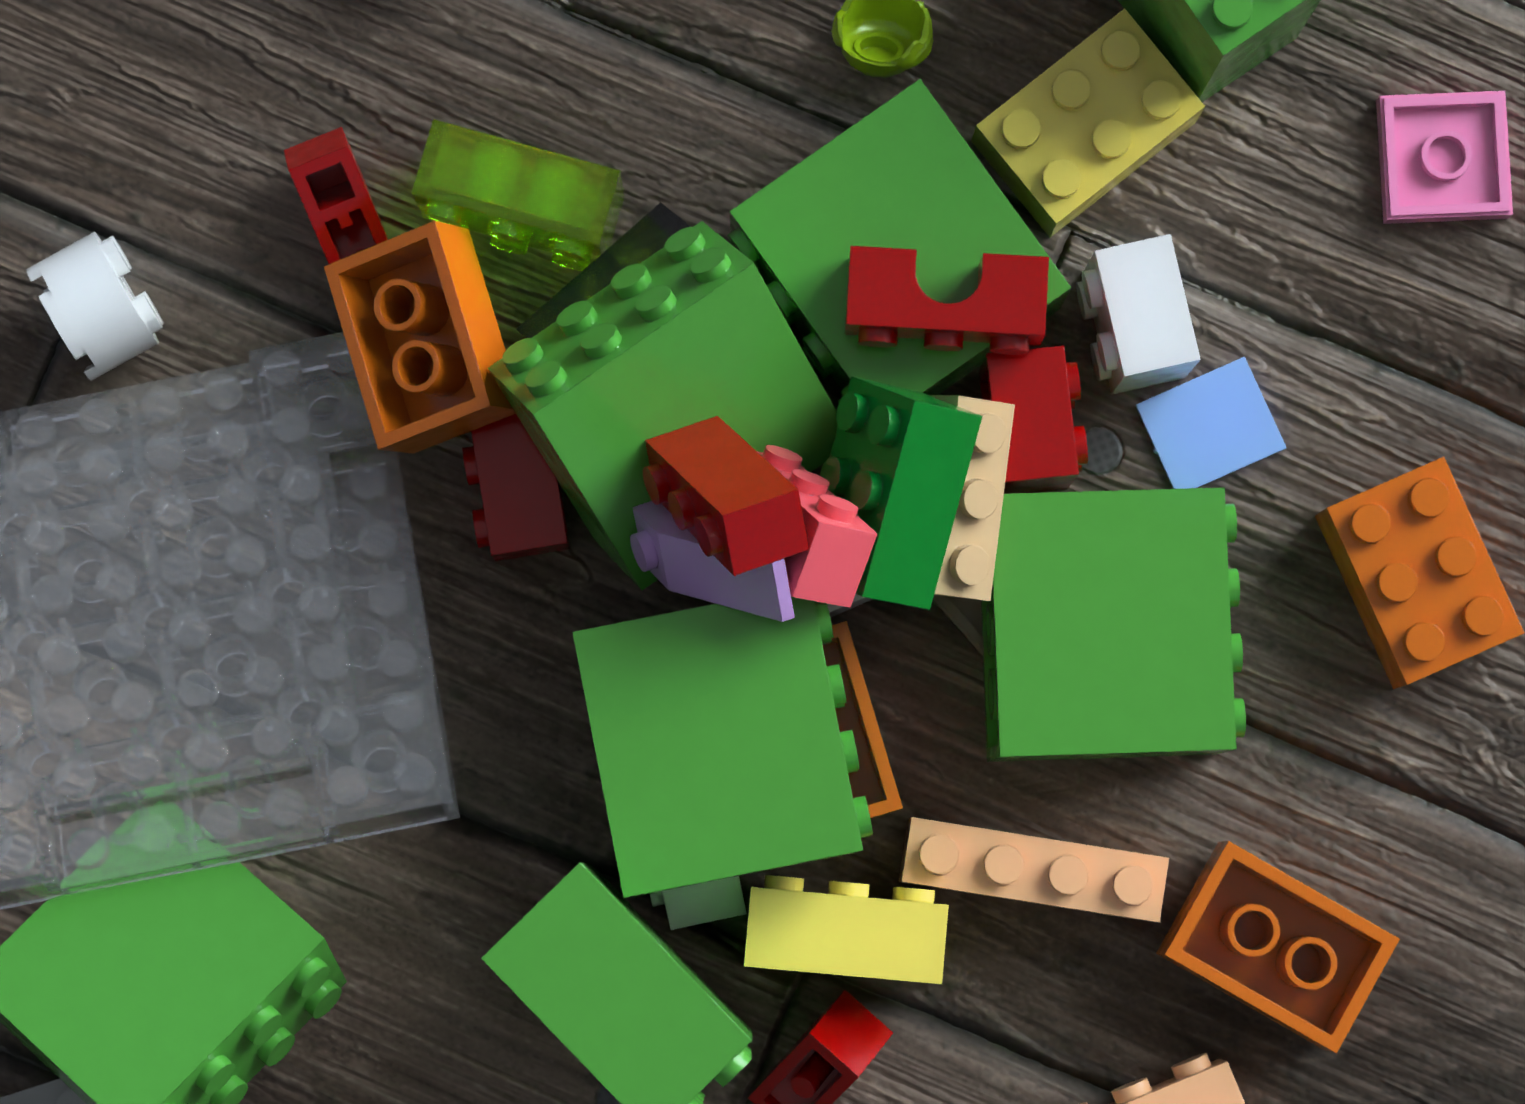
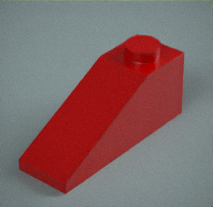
(335, 195)

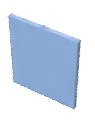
(1210, 426)

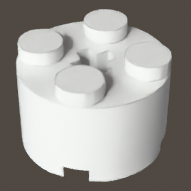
(95, 304)

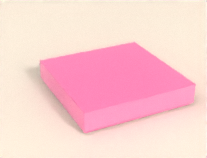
(1444, 157)

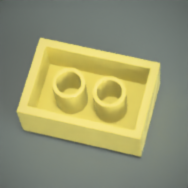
(1087, 122)
(846, 931)

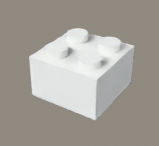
(1138, 315)

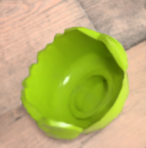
(883, 35)

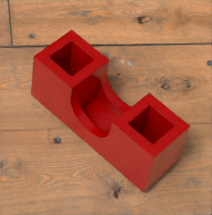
(890, 305)

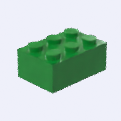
(905, 471)

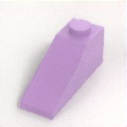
(685, 569)

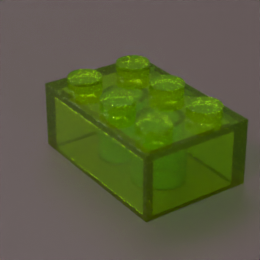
(519, 194)

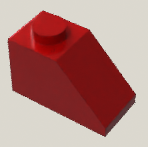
(825, 1057)

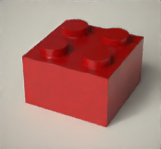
(1044, 444)

